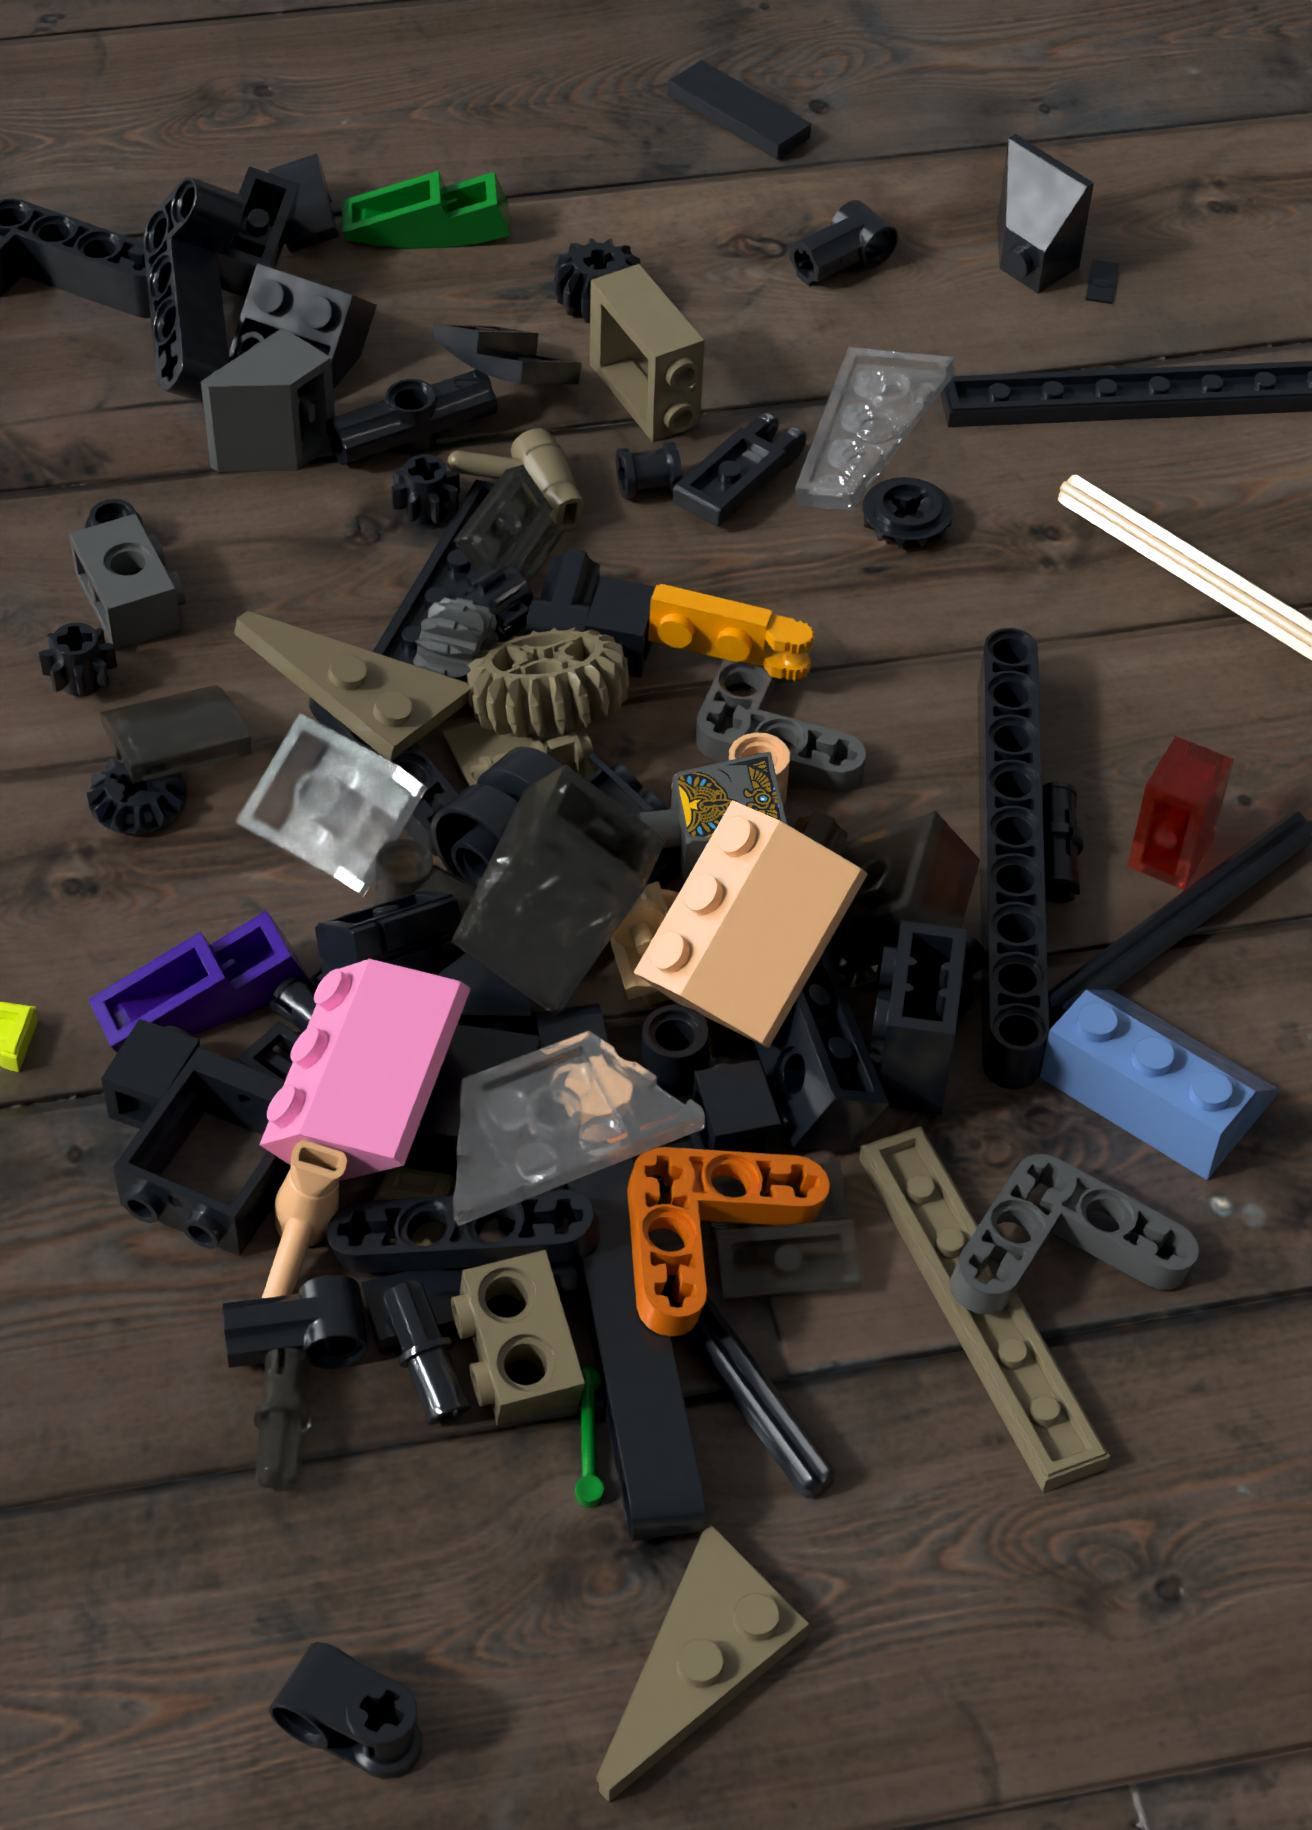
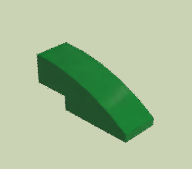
(428, 213)

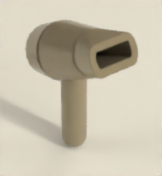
(545, 464)

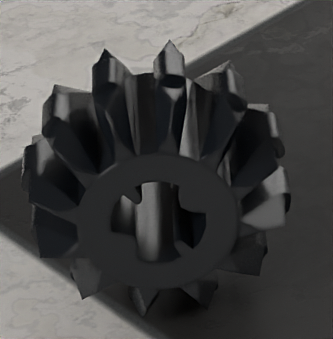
(580, 266)

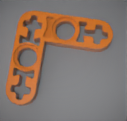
(696, 1200)

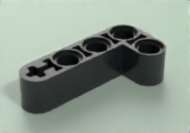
(72, 257)
(186, 284)

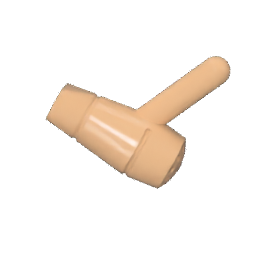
(304, 1210)

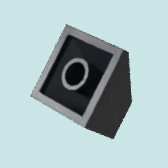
(1040, 216)

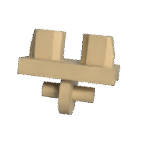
(633, 939)

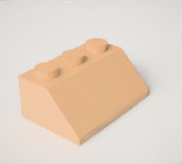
(750, 923)

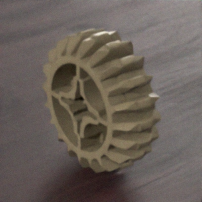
(548, 682)

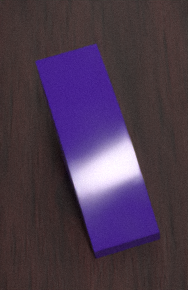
(201, 982)

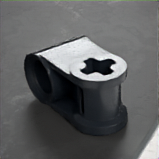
(341, 1704)

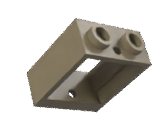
(646, 352)

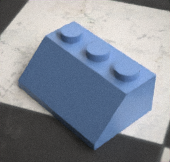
(1153, 1080)

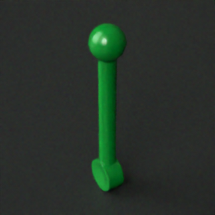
(589, 1488)

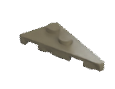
(368, 692)
(712, 1646)

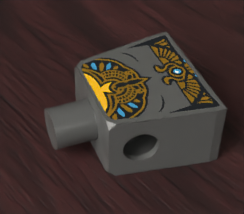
(703, 797)

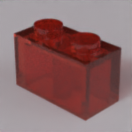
(1180, 812)

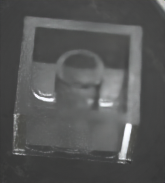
(331, 803)

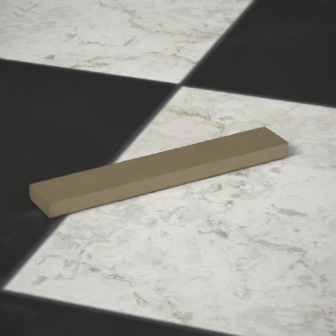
(1001, 1346)

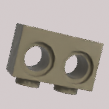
(534, 1336)

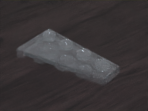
(866, 421)

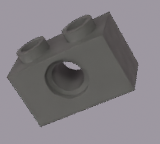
(127, 581)

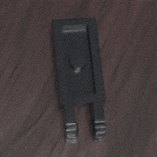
(738, 469)

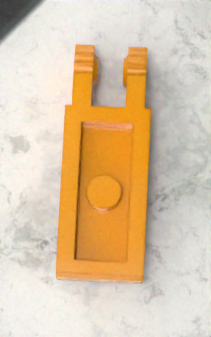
(730, 631)

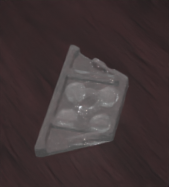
(557, 1121)

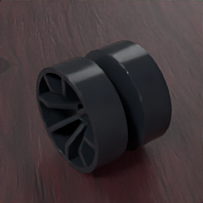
(475, 819)

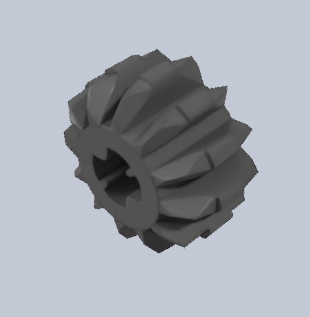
(454, 637)

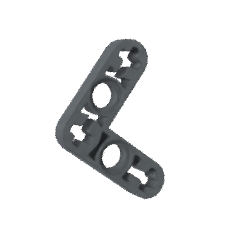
(751, 717)
(1064, 1214)

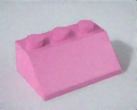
(366, 1064)

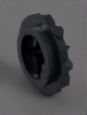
(907, 496)
(140, 813)

